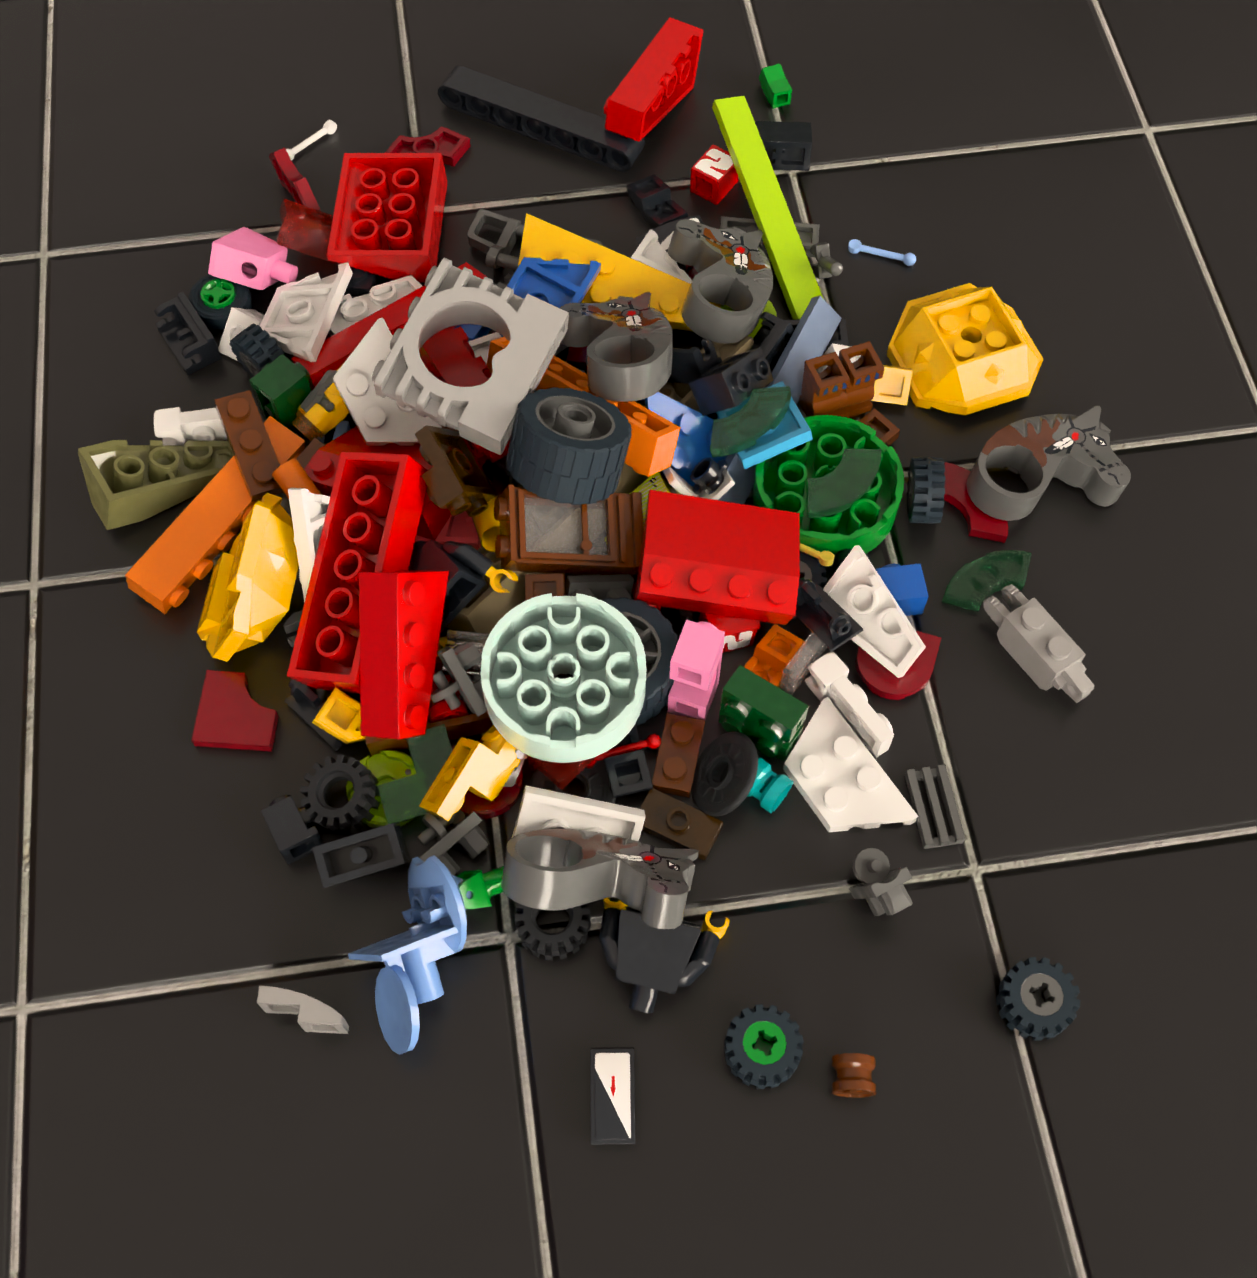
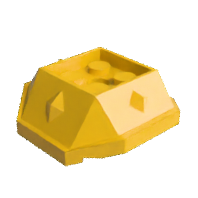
(964, 350)
(252, 583)

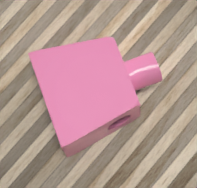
(250, 260)

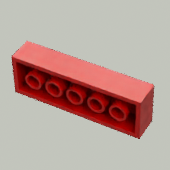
(365, 529)

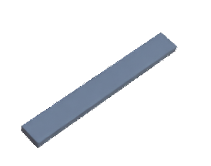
(806, 342)

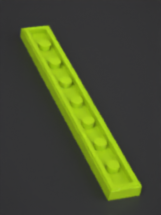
(767, 203)

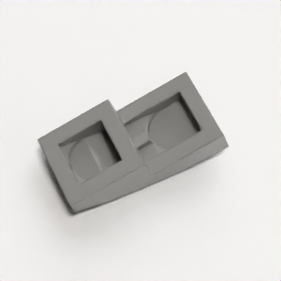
(313, 1014)

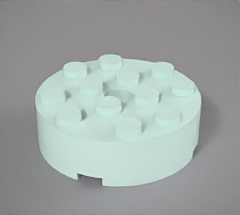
(566, 716)

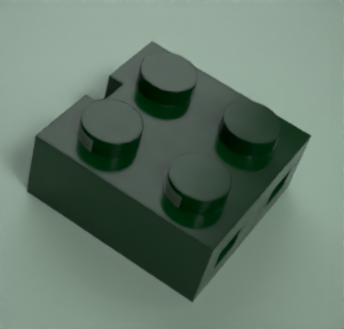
(762, 713)

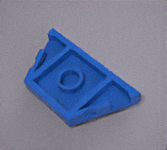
(554, 280)
(694, 434)

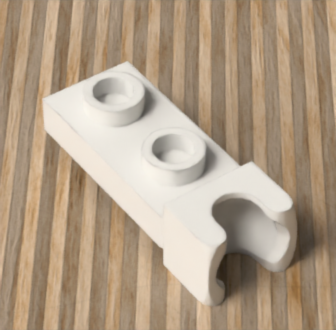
(196, 425)
(830, 680)

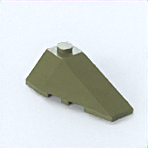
(143, 480)

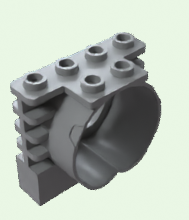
(482, 411)

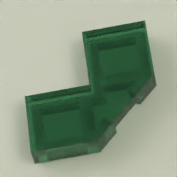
(404, 795)

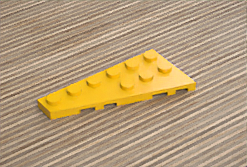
(618, 272)

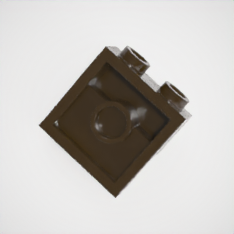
(456, 476)

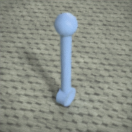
(856, 246)

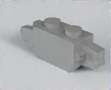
(1039, 644)

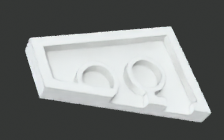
(355, 309)
(865, 597)

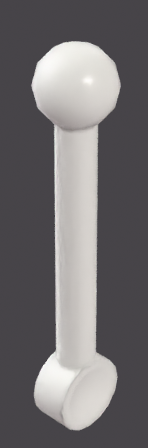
(329, 127)

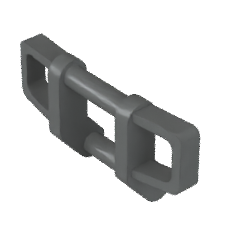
(498, 254)

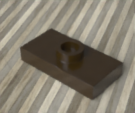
(679, 823)

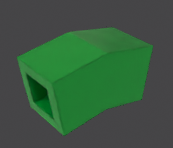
(775, 86)

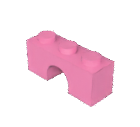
(695, 669)

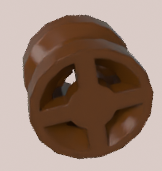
(853, 1075)

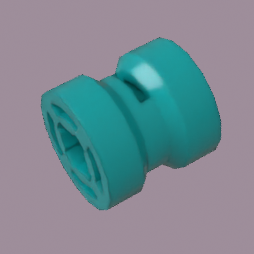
(770, 787)

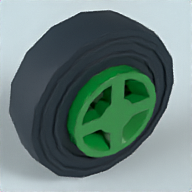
(215, 296)

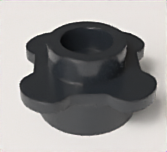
(708, 475)

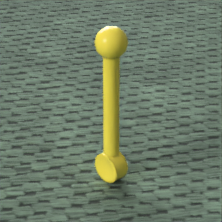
(825, 558)

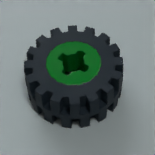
(767, 1062)

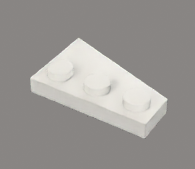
(558, 810)

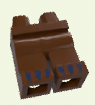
(843, 386)

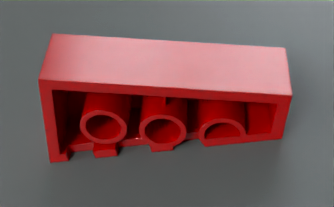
(655, 81)
(453, 361)
(398, 649)

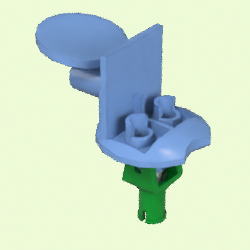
(409, 958)

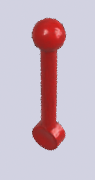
(652, 741)

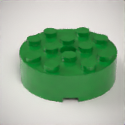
(783, 481)

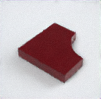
(231, 717)

